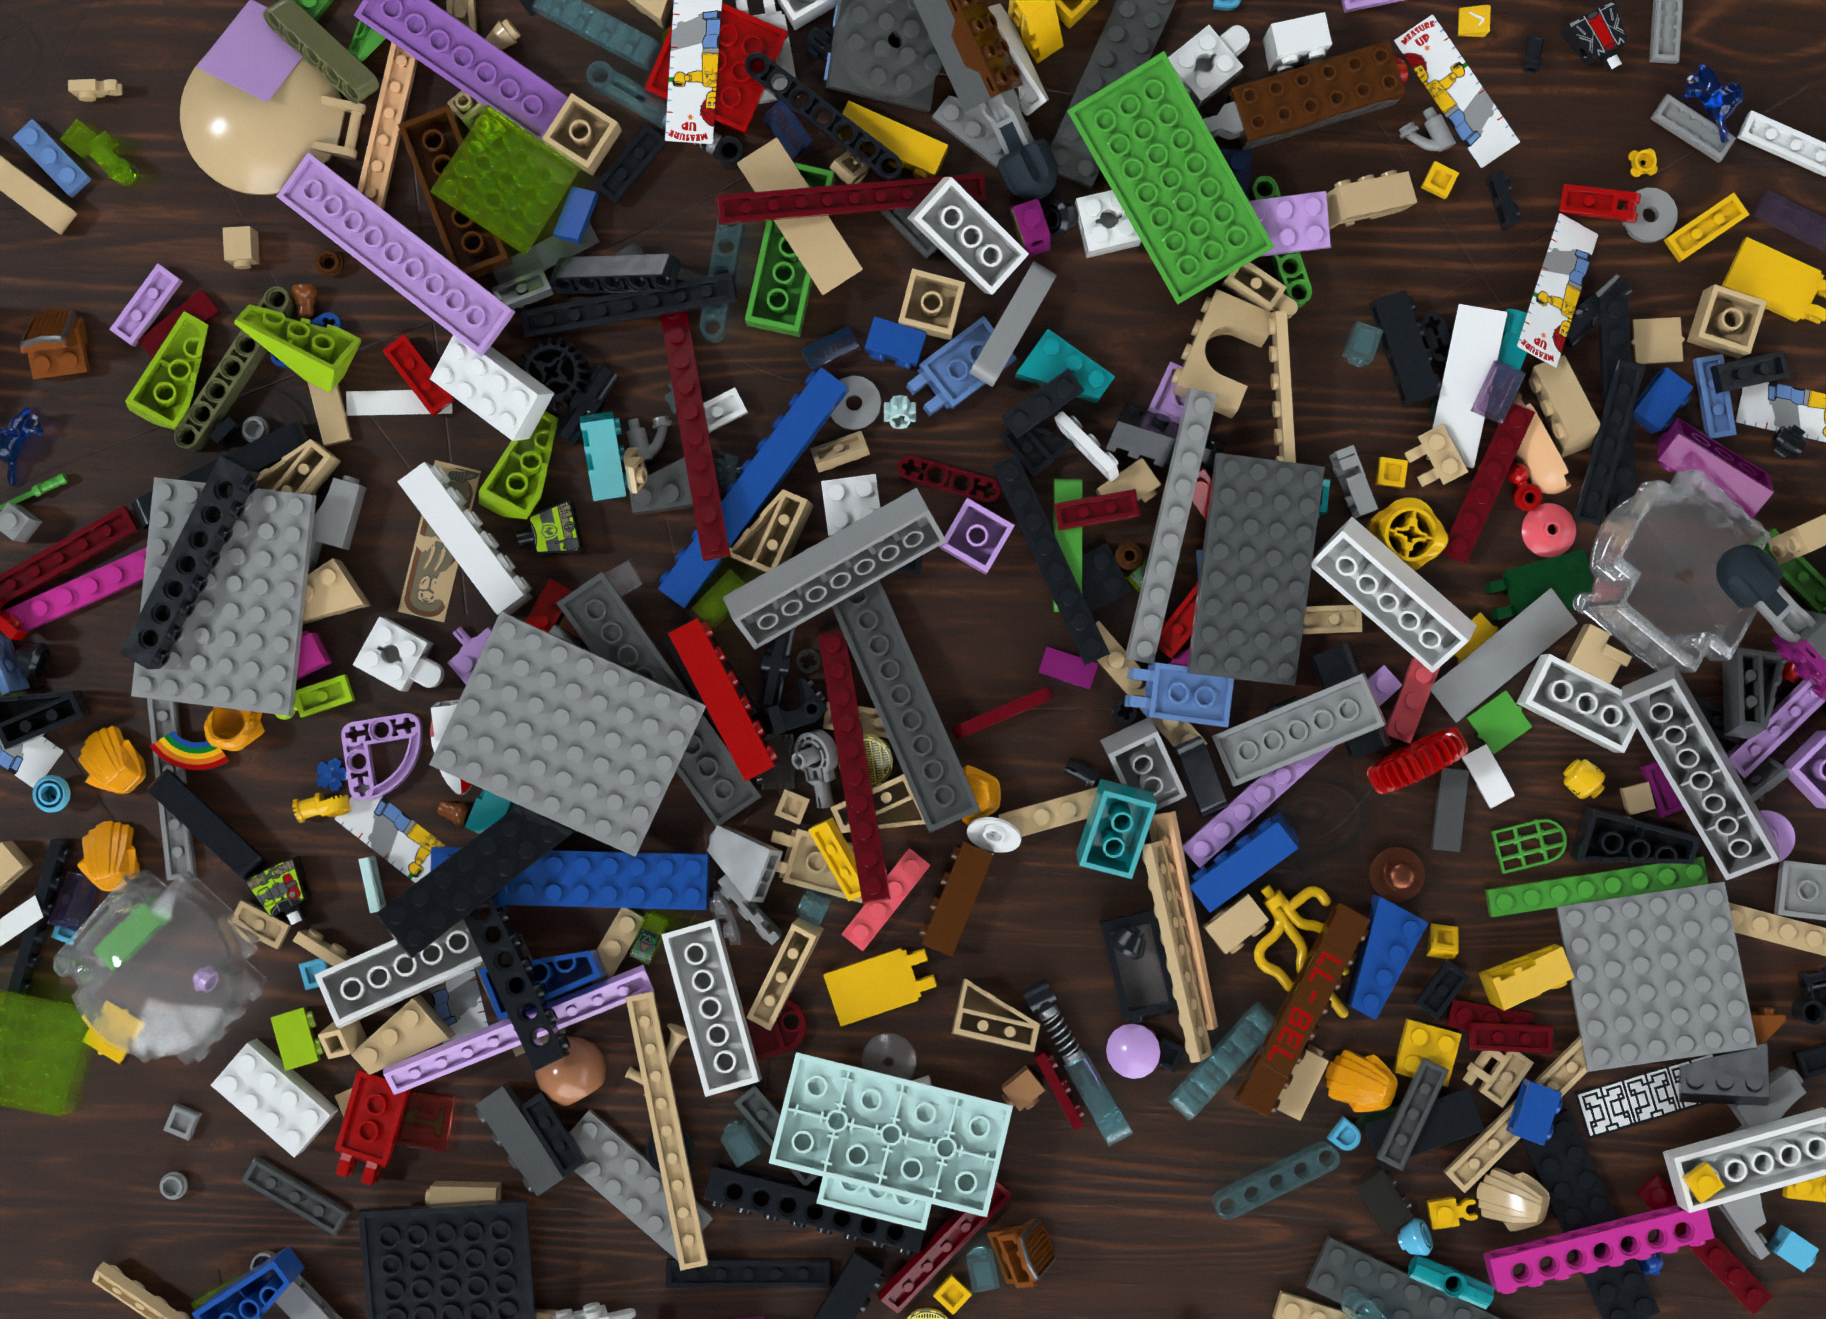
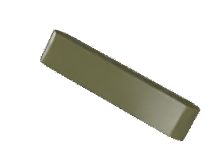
(321, 50)

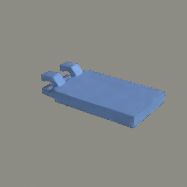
(950, 366)
(1182, 696)

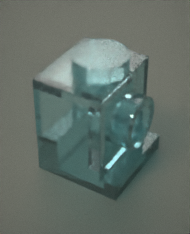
(813, 907)

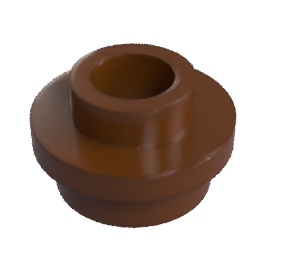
(324, 257)
(1122, 562)

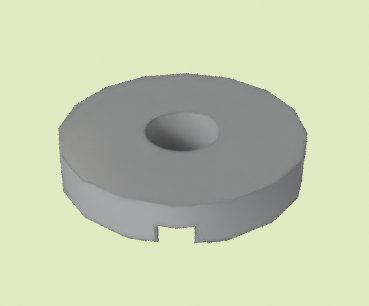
(1665, 216)
(870, 407)

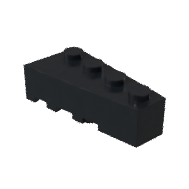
(1154, 437)

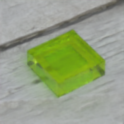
(78, 137)

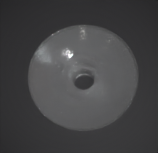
(890, 1046)

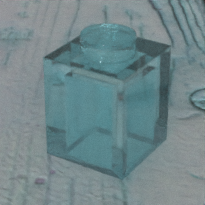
(1362, 344)
(740, 1142)
(982, 1269)

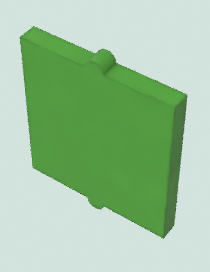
(1499, 722)

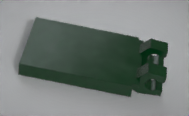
(1524, 584)

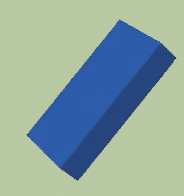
(575, 215)

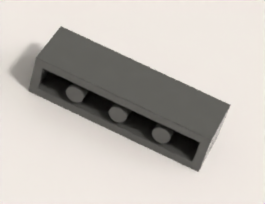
(518, 1139)

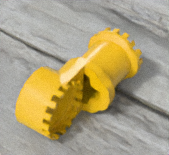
(319, 806)

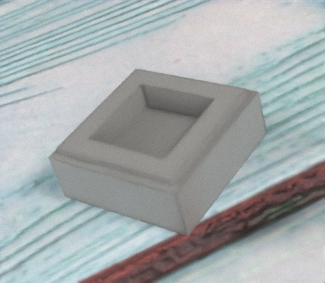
(182, 1121)

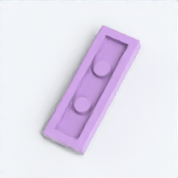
(146, 305)

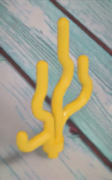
(1284, 913)

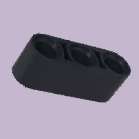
(1201, 776)

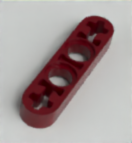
(947, 483)
(1003, 712)

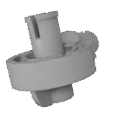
(817, 763)

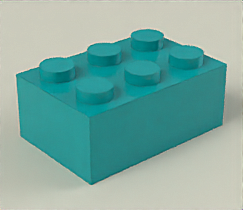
(1116, 829)

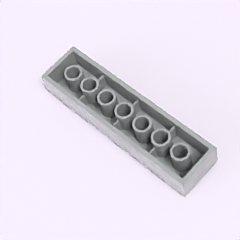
(834, 569)
(1700, 772)

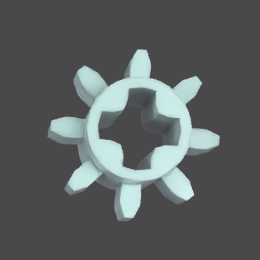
(899, 412)

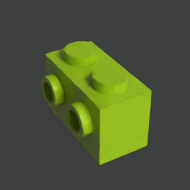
(296, 1038)

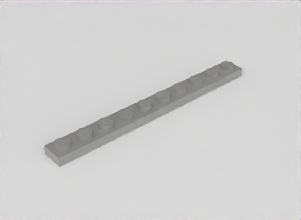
(1171, 525)

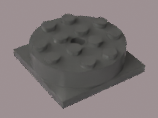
(870, 67)

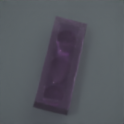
(1792, 219)

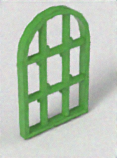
(1543, 849)

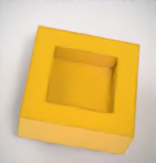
(1439, 180)
(1391, 472)
(1703, 1182)
(952, 1294)

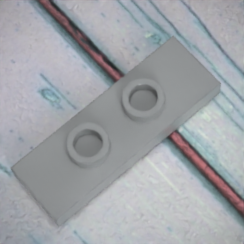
(1666, 31)
(1691, 127)

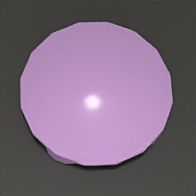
(1133, 1051)

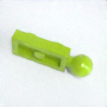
(321, 697)

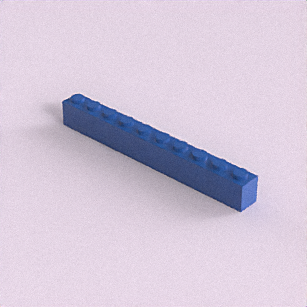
(758, 481)

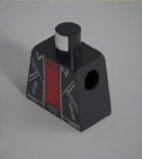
(1597, 36)

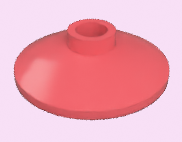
(1537, 537)

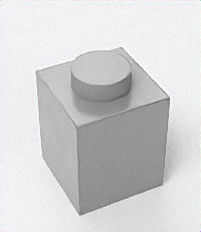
(18, 522)

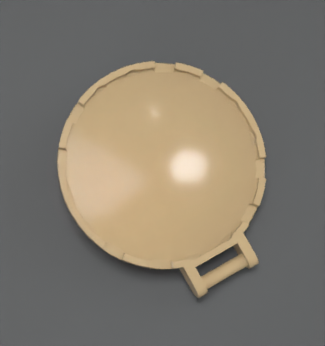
(260, 143)

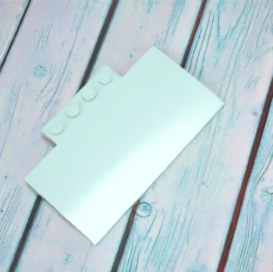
(889, 1142)

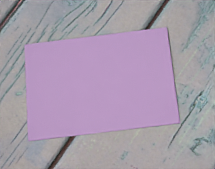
(251, 55)

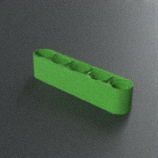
(1299, 278)
(1071, 539)

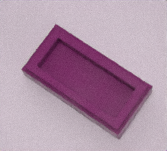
(1067, 668)
(1662, 792)

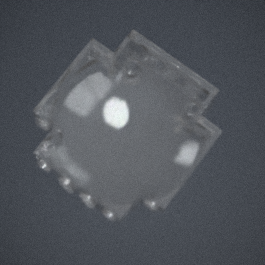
(1659, 573)
(162, 968)

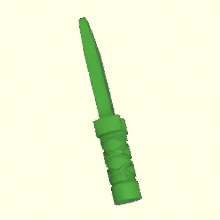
(40, 488)

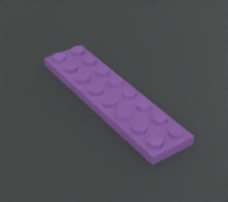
(466, 60)

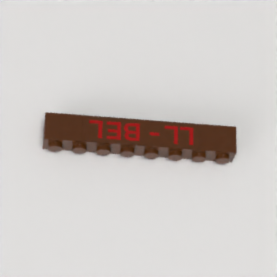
(1302, 1009)

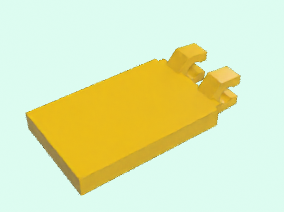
(1779, 280)
(877, 985)

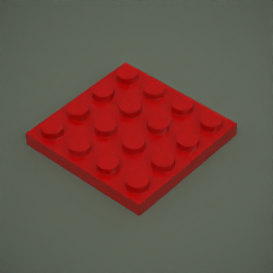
(735, 91)

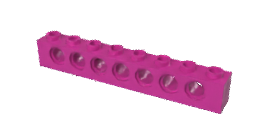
(1502, 1261)

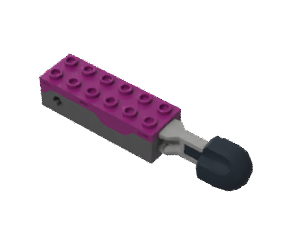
(1753, 580)

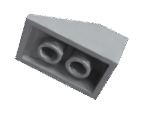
(1144, 762)

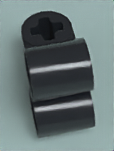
(1814, 994)

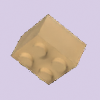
(582, 134)
(932, 304)
(1726, 321)

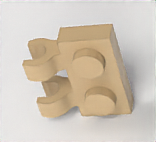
(1442, 454)

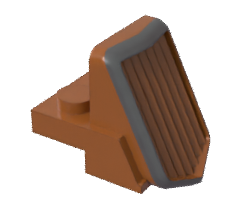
(56, 344)
(1023, 1252)

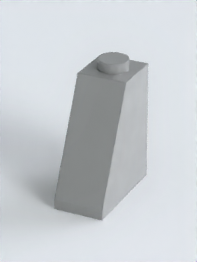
(745, 861)

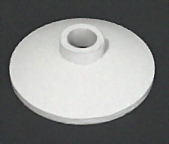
(994, 834)

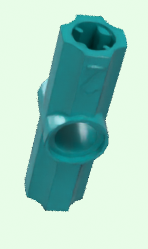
(1465, 1288)

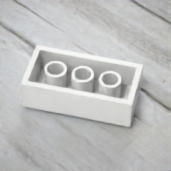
(968, 235)
(493, 388)
(1578, 703)
(274, 1098)

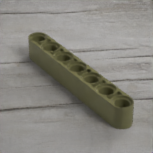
(222, 377)

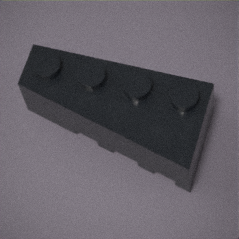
(1625, 838)

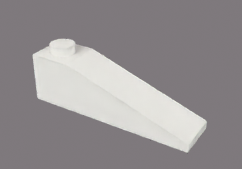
(1031, 93)

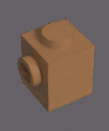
(1022, 1089)

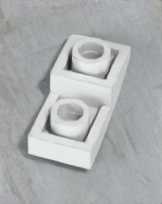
(1488, 776)

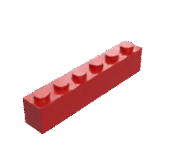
(723, 699)

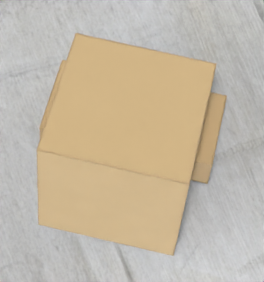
(1594, 655)

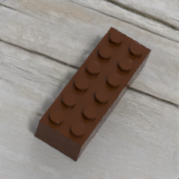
(431, 145)

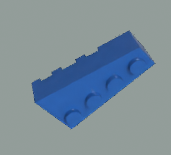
(255, 1291)

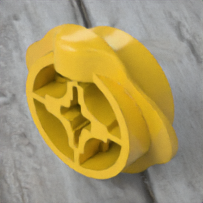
(1433, 538)

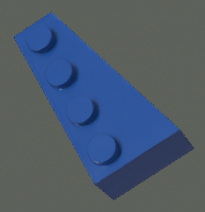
(1245, 862)
(1383, 955)
(555, 973)

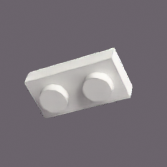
(724, 409)

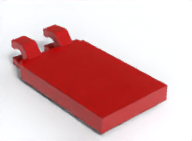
(370, 1126)

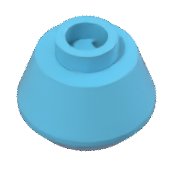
(51, 793)
(1415, 1237)

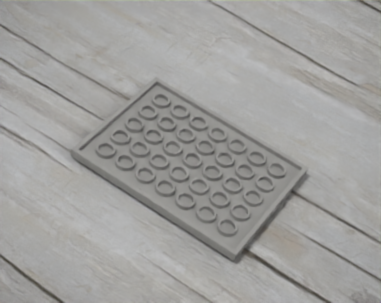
(249, 619)
(567, 734)

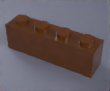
(957, 898)

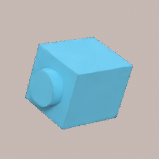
(1793, 1248)

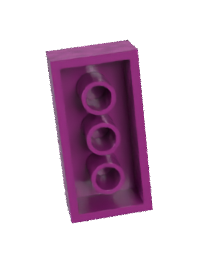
(1687, 449)

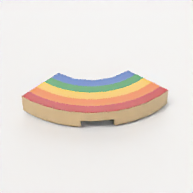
(188, 754)

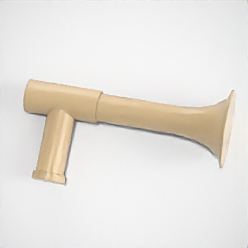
(678, 1035)

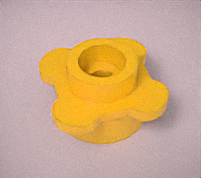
(1650, 159)

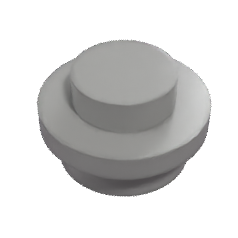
(254, 428)
(173, 1185)

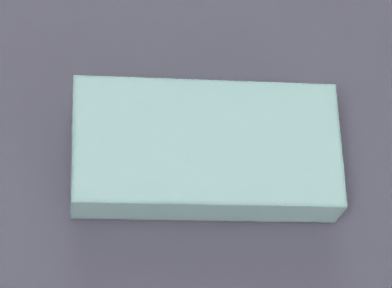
(372, 883)

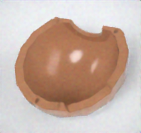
(573, 1075)

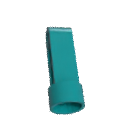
(1509, 352)

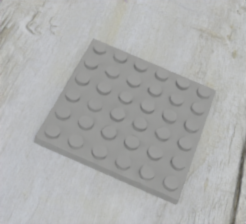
(1656, 977)

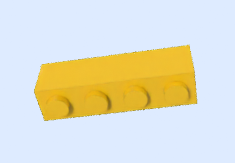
(916, 150)

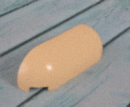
(1541, 456)

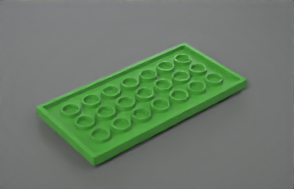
(1170, 178)

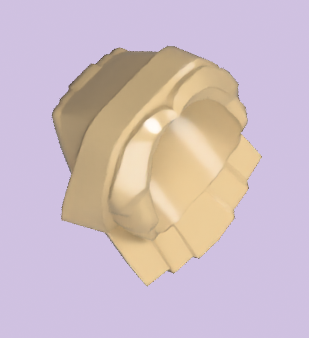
(1513, 1199)

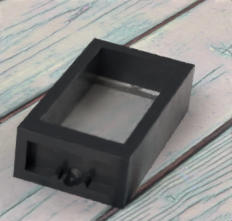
(1139, 984)

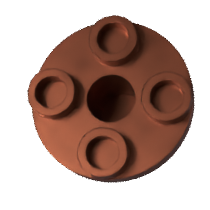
(1396, 874)

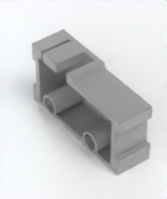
(1353, 481)

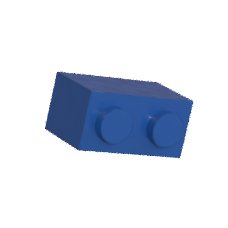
(895, 343)
(1660, 401)
(1534, 1112)

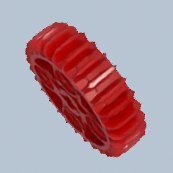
(1417, 760)

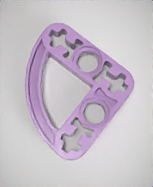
(363, 747)

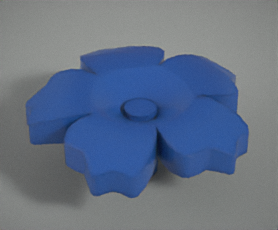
(331, 774)

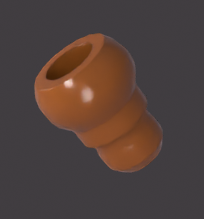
(304, 299)
(455, 812)

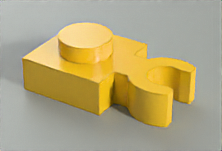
(1446, 1213)

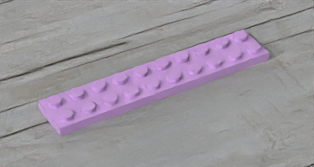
(396, 254)

